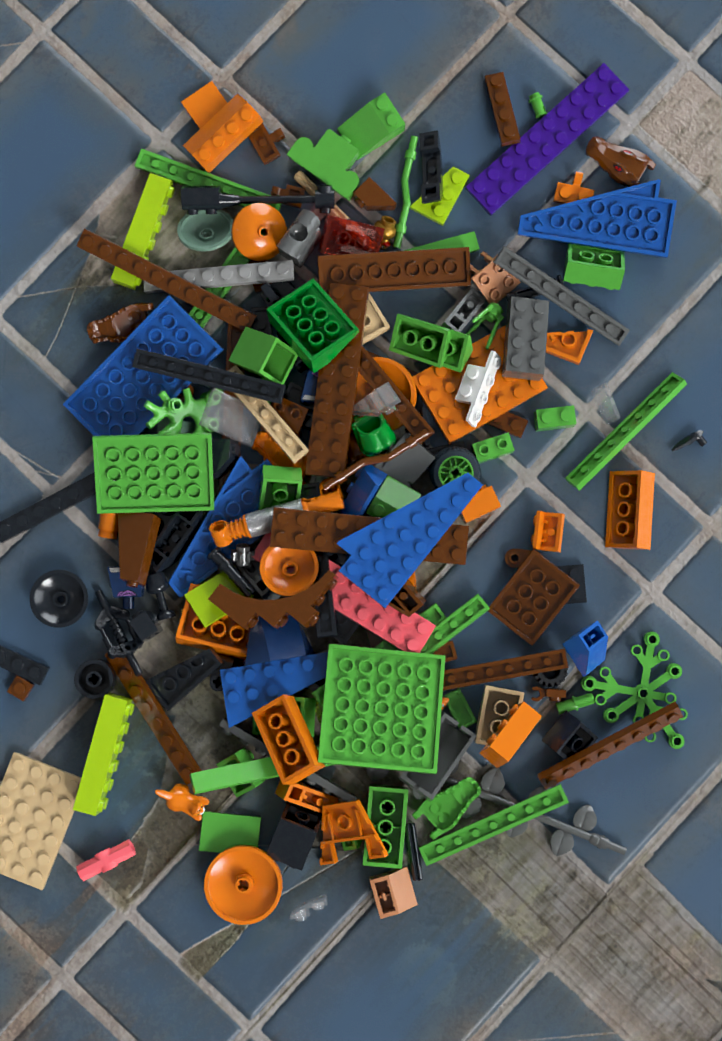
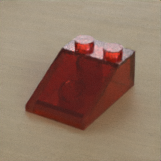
(349, 236)

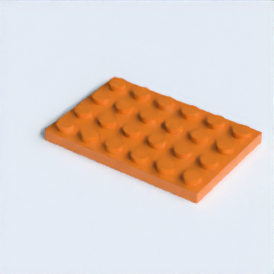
(440, 386)

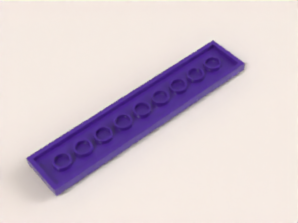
(547, 139)

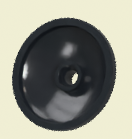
(45, 597)

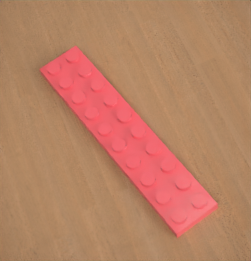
(401, 631)

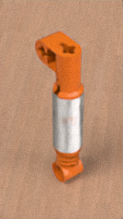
(260, 521)

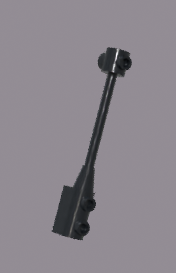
(211, 199)

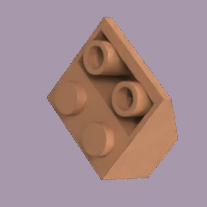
(393, 892)

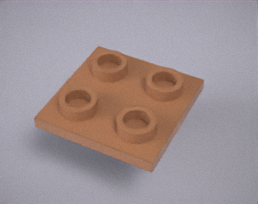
(493, 280)

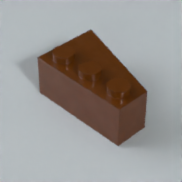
(407, 600)

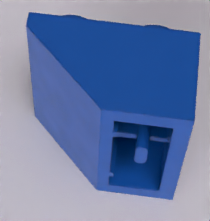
(587, 647)

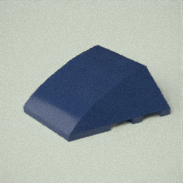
(275, 644)

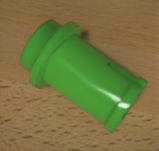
(537, 104)

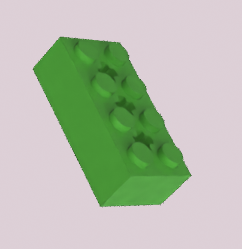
(395, 817)

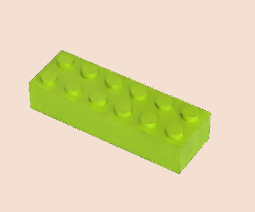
(103, 754)

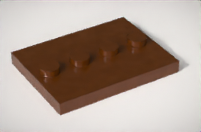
(533, 597)

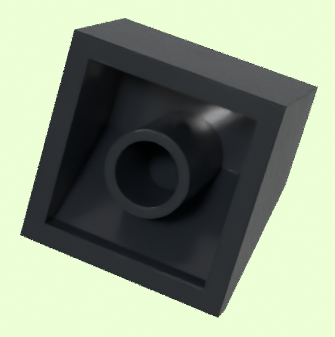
(569, 736)

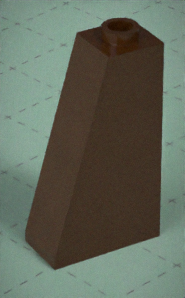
(136, 545)

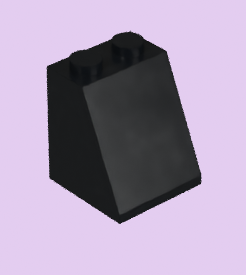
(294, 835)

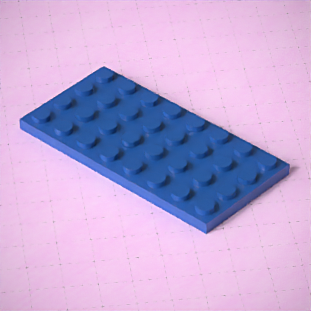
(116, 392)

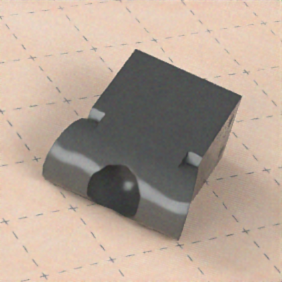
(301, 238)
(409, 464)

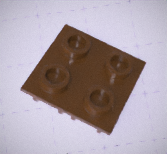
(291, 414)

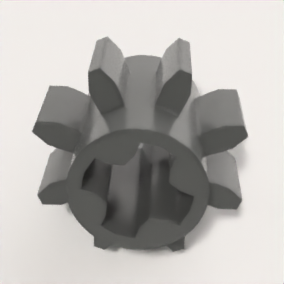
(242, 554)

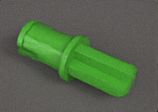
(575, 703)

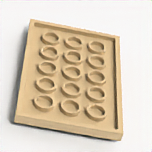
(34, 818)

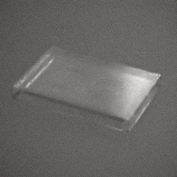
(230, 418)

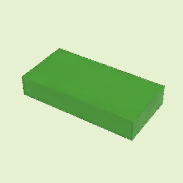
(459, 708)

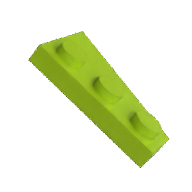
(439, 211)

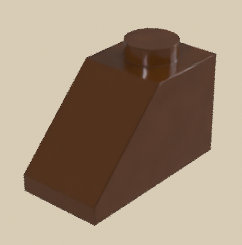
(373, 197)

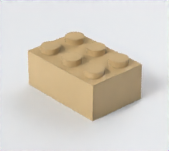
(493, 709)

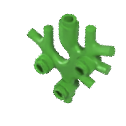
(177, 411)

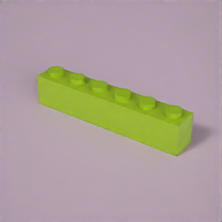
(145, 225)

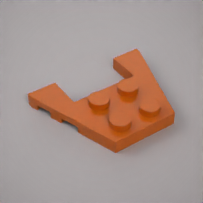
(344, 823)

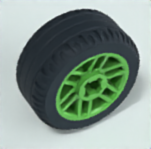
(450, 459)

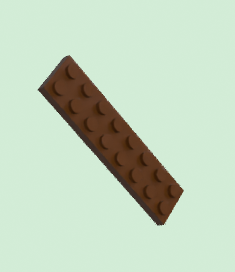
(397, 269)

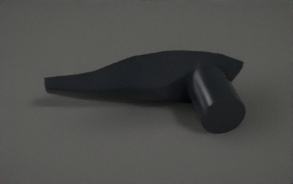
(695, 436)

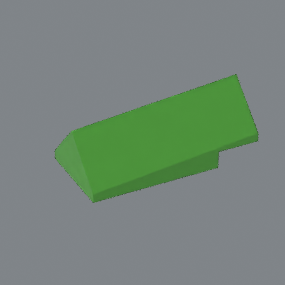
(430, 343)

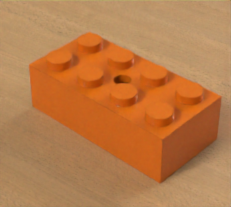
(287, 739)

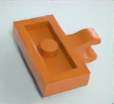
(568, 193)

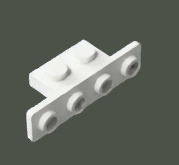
(476, 386)

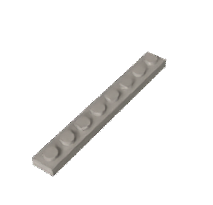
(234, 275)

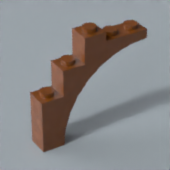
(275, 612)

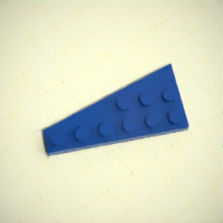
(258, 684)

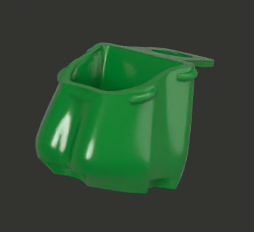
(373, 434)

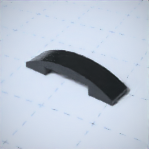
(431, 167)

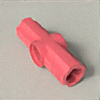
(106, 860)

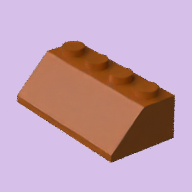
(223, 133)
(630, 509)

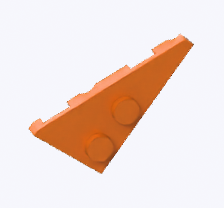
(568, 345)

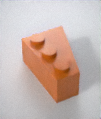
(510, 734)

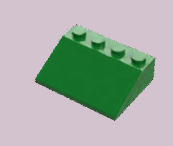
(312, 324)

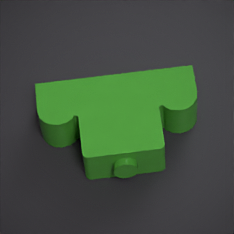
(329, 161)

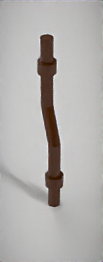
(411, 442)

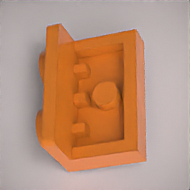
(548, 531)

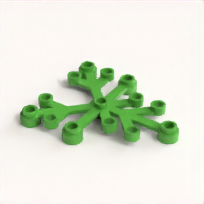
(647, 662)

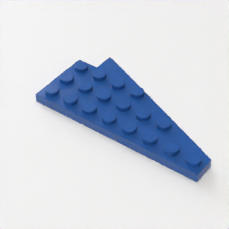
(617, 220)
(236, 498)
(397, 544)

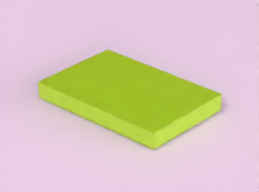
(204, 608)

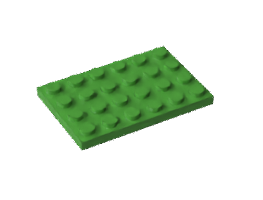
(153, 473)

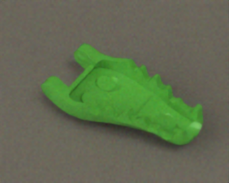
(449, 805)

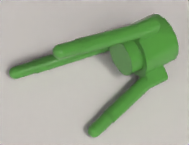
(491, 313)

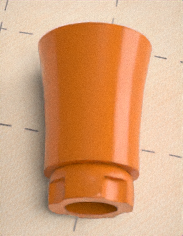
(108, 525)

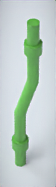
(401, 227)

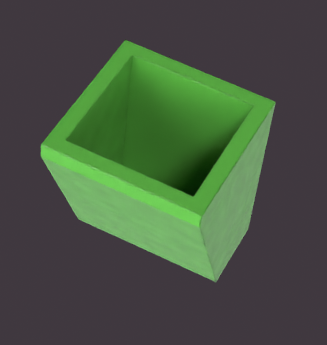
(263, 356)

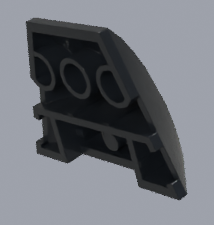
(173, 536)

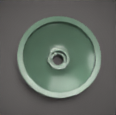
(205, 231)

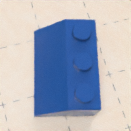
(363, 490)

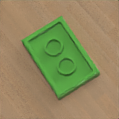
(228, 830)

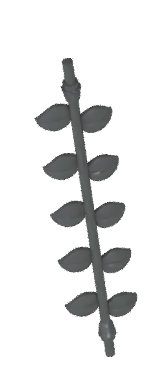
(561, 839)

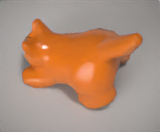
(182, 800)

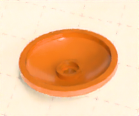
(247, 231)
(275, 566)

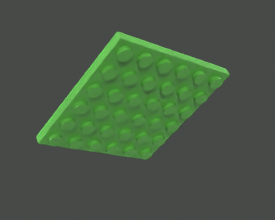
(381, 709)

